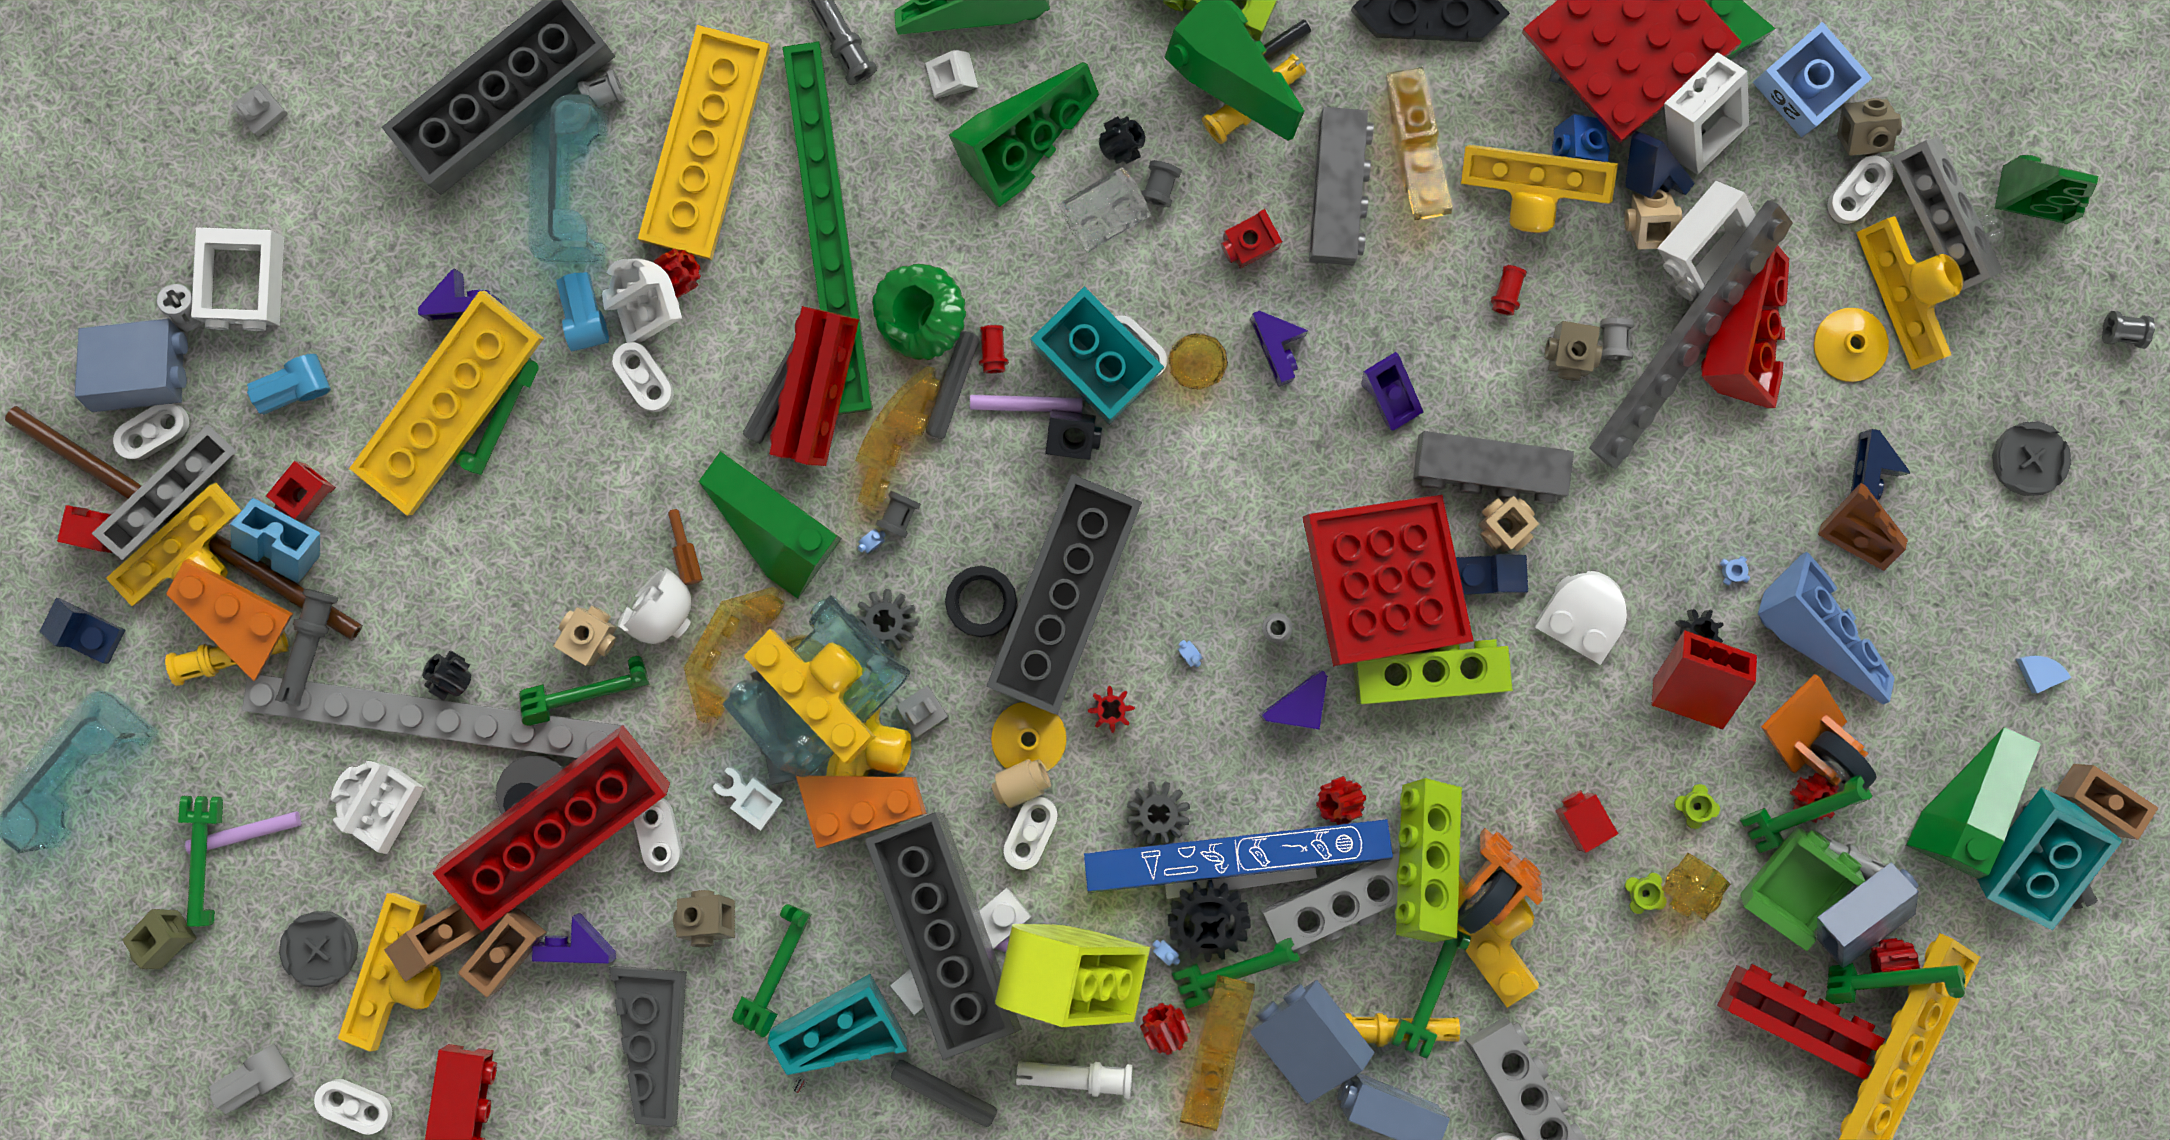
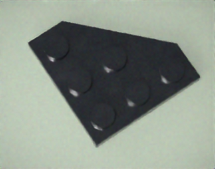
(1431, 18)

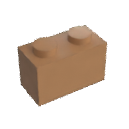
(2107, 800)
(432, 941)
(502, 952)

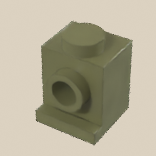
(158, 938)

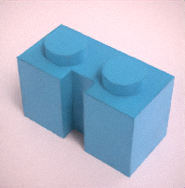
(270, 533)

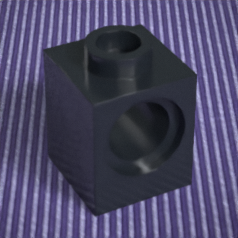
(1059, 445)

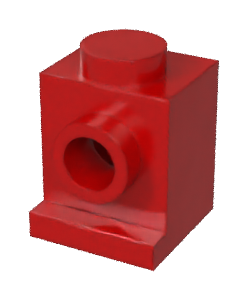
(1245, 254)
(294, 479)
(78, 527)

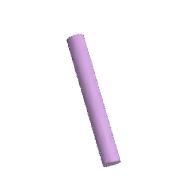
(1025, 403)
(250, 831)

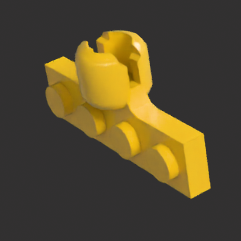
(1538, 182)
(1911, 290)
(180, 539)
(815, 690)
(885, 753)
(1495, 956)
(381, 983)

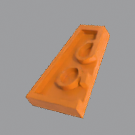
(231, 615)
(857, 805)

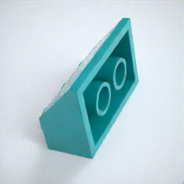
(1096, 355)
(2048, 859)

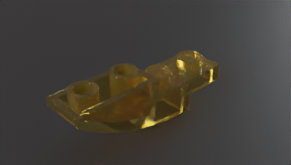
(1417, 143)
(899, 419)
(1216, 1052)

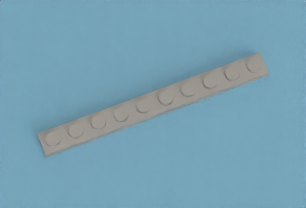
(426, 717)

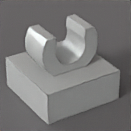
(259, 109)
(922, 711)

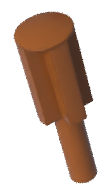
(684, 552)

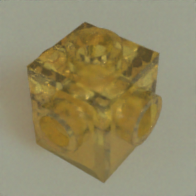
(1695, 887)

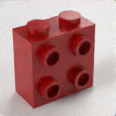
(1704, 680)

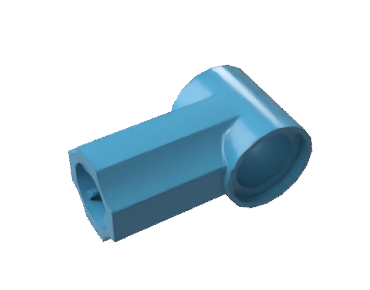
(583, 322)
(298, 381)

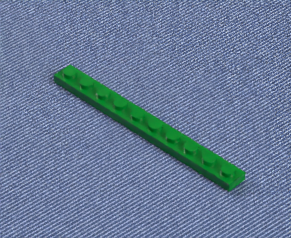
(825, 207)

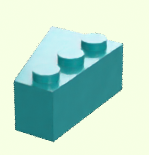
(838, 1029)

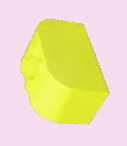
(1071, 975)

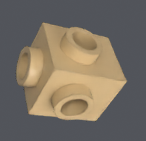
(1652, 219)
(1520, 519)
(573, 638)

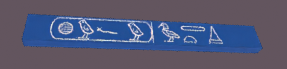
(1238, 856)

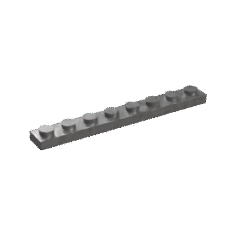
(1692, 334)

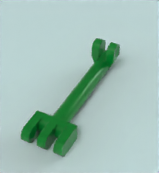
(477, 462)
(536, 703)
(200, 818)
(1770, 828)
(1845, 981)
(1200, 983)
(754, 1013)
(1417, 1029)

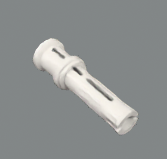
(1095, 1078)

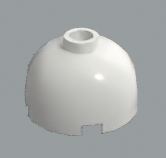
(659, 610)

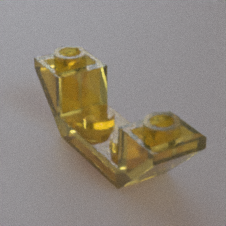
(705, 693)

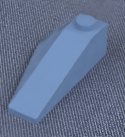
(1810, 620)

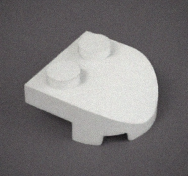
(642, 298)
(1585, 614)
(374, 803)

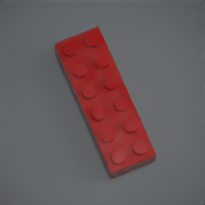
(552, 828)

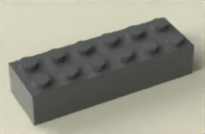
(497, 92)
(1064, 594)
(941, 933)

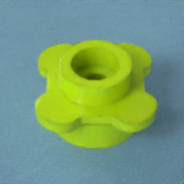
(1707, 810)
(1656, 896)

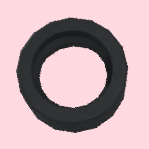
(953, 596)

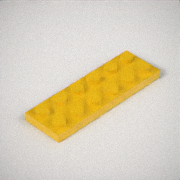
(704, 142)
(446, 403)
(1908, 1049)

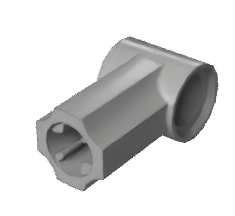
(257, 1076)

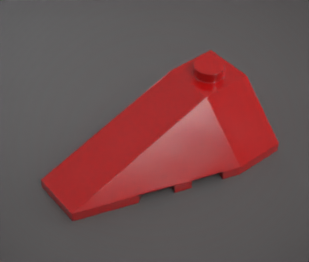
(1743, 351)

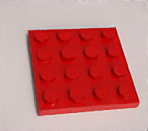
(1628, 53)
(1387, 579)

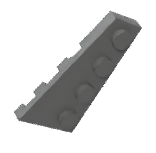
(652, 1027)

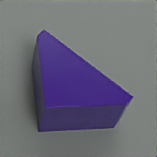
(1301, 705)

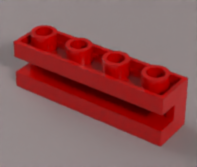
(813, 386)
(1800, 1021)
(460, 1093)

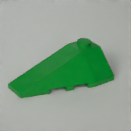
(940, 15)
(1222, 59)
(1012, 137)
(2044, 190)
(774, 530)
(1975, 810)

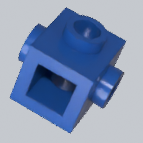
(1581, 139)

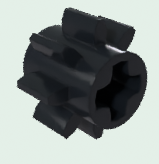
(1122, 140)
(1708, 626)
(446, 675)

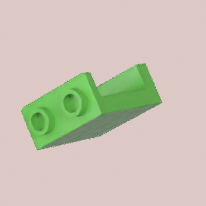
(1800, 885)

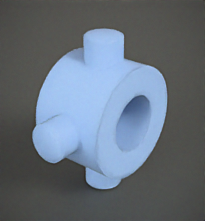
(871, 541)
(1735, 570)
(1190, 653)
(1166, 952)

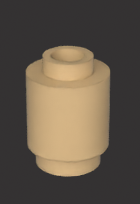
(1021, 783)

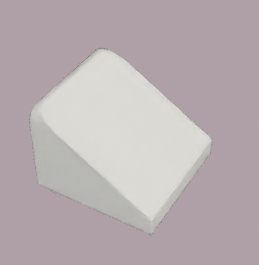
(951, 74)

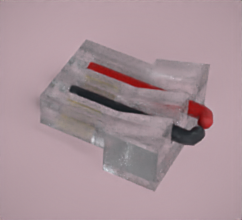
(800, 1084)

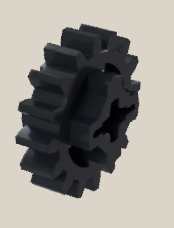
(1209, 921)

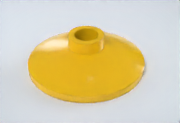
(1835, 351)
(1024, 718)

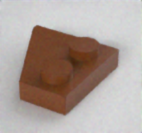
(1864, 529)

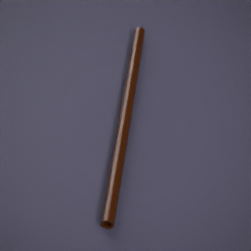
(127, 487)

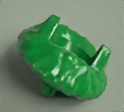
(919, 311)

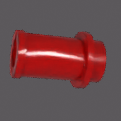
(1509, 290)
(993, 354)

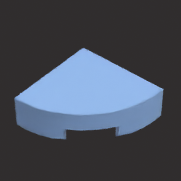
(2042, 672)

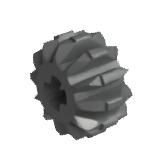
(894, 612)
(1158, 826)

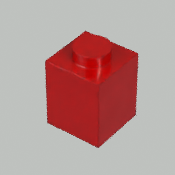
(1586, 820)

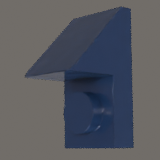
(1654, 167)
(1875, 458)
(1493, 574)
(82, 631)

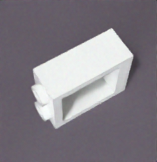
(1717, 110)
(1716, 207)
(270, 277)

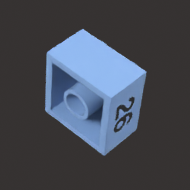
(1812, 80)

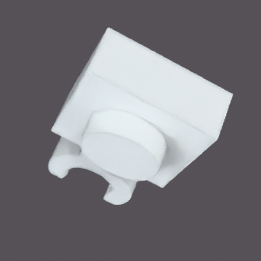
(753, 801)

